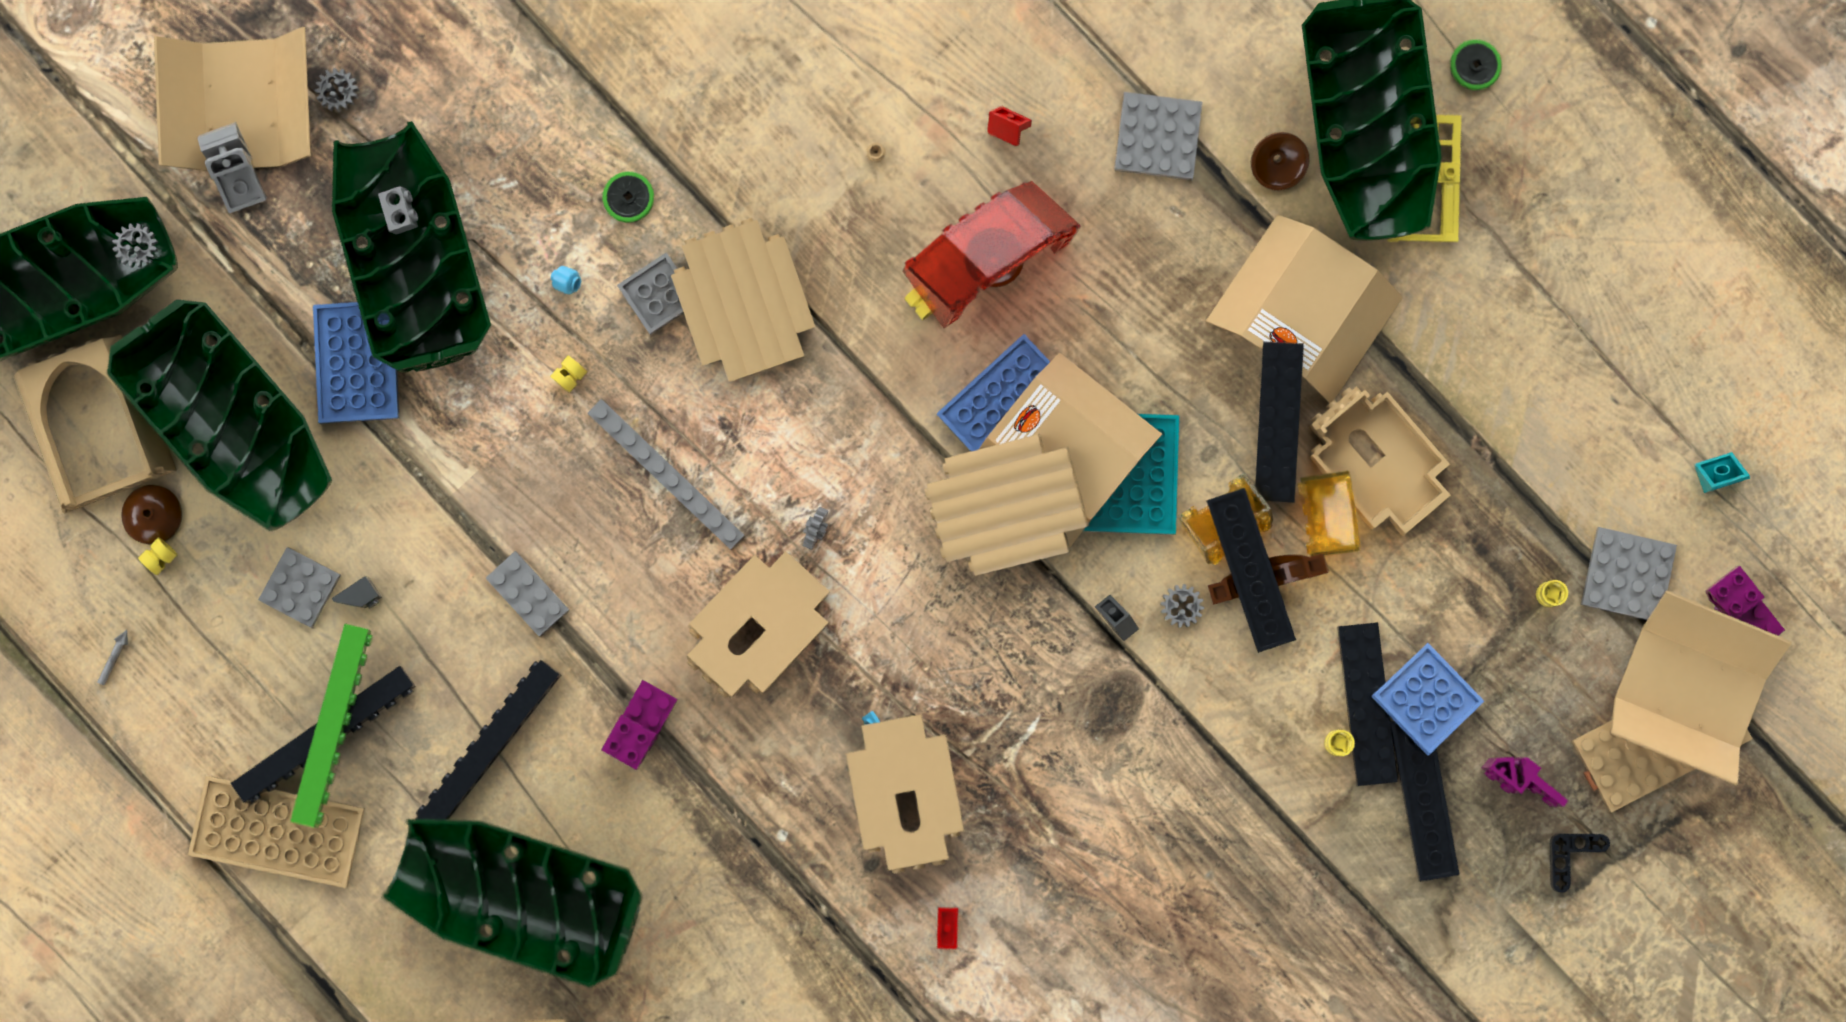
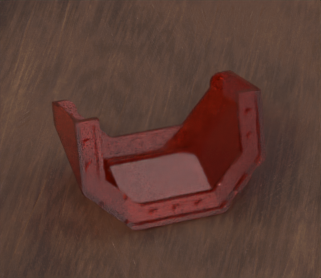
(987, 248)

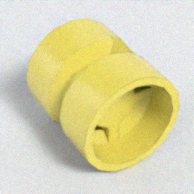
(916, 301)
(575, 371)
(157, 556)
(1552, 593)
(1339, 743)

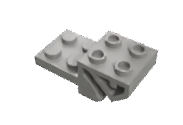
(231, 167)

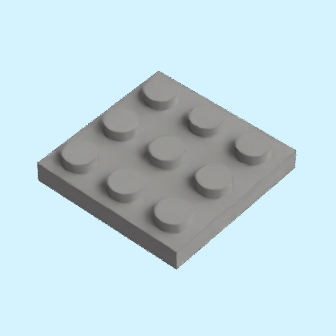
(653, 294)
(299, 587)

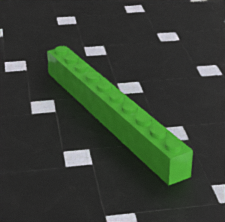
(331, 725)

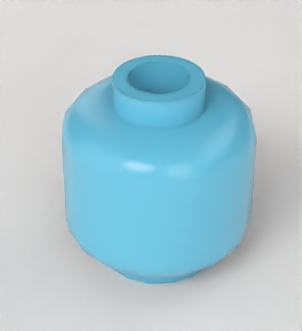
(566, 280)

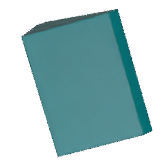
(1720, 472)

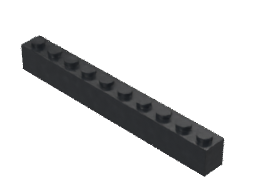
(491, 742)
(295, 753)

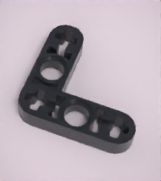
(1569, 846)

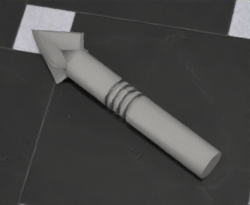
(121, 640)

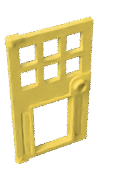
(1450, 179)

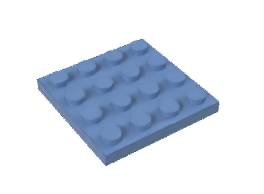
(1427, 699)

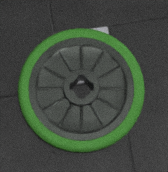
(1464, 70)
(637, 206)

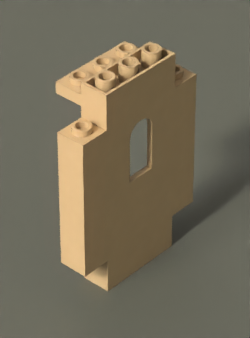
(1399, 484)
(781, 602)
(896, 762)

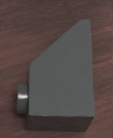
(360, 594)
(1117, 617)

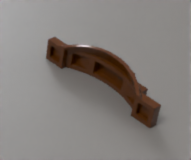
(1286, 570)

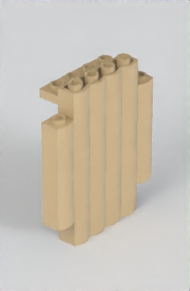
(742, 299)
(1006, 505)

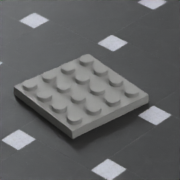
(1158, 136)
(1627, 573)

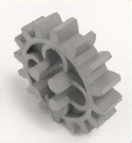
(333, 100)
(144, 239)
(815, 528)
(1194, 607)

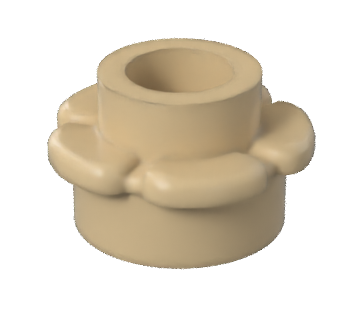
(875, 147)

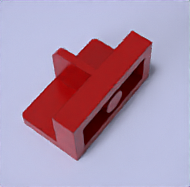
(1007, 125)
(947, 928)

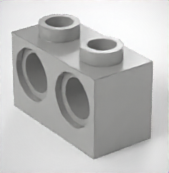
(394, 212)

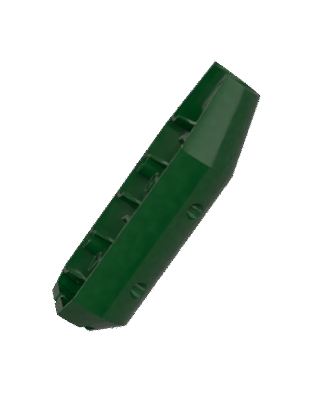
(1369, 97)
(409, 275)
(66, 276)
(212, 413)
(536, 902)

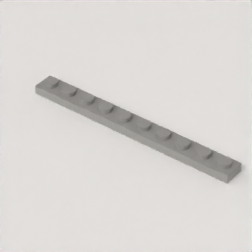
(666, 474)

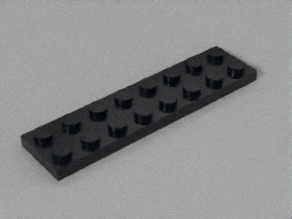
(1279, 420)
(1251, 570)
(1367, 719)
(1425, 808)

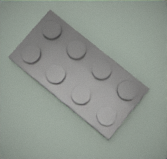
(527, 593)

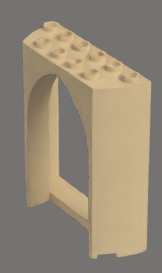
(34, 388)

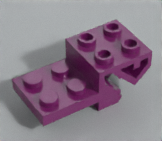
(1742, 600)
(639, 725)
(1521, 774)

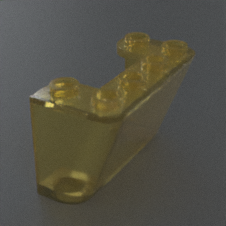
(1330, 514)
(1202, 528)

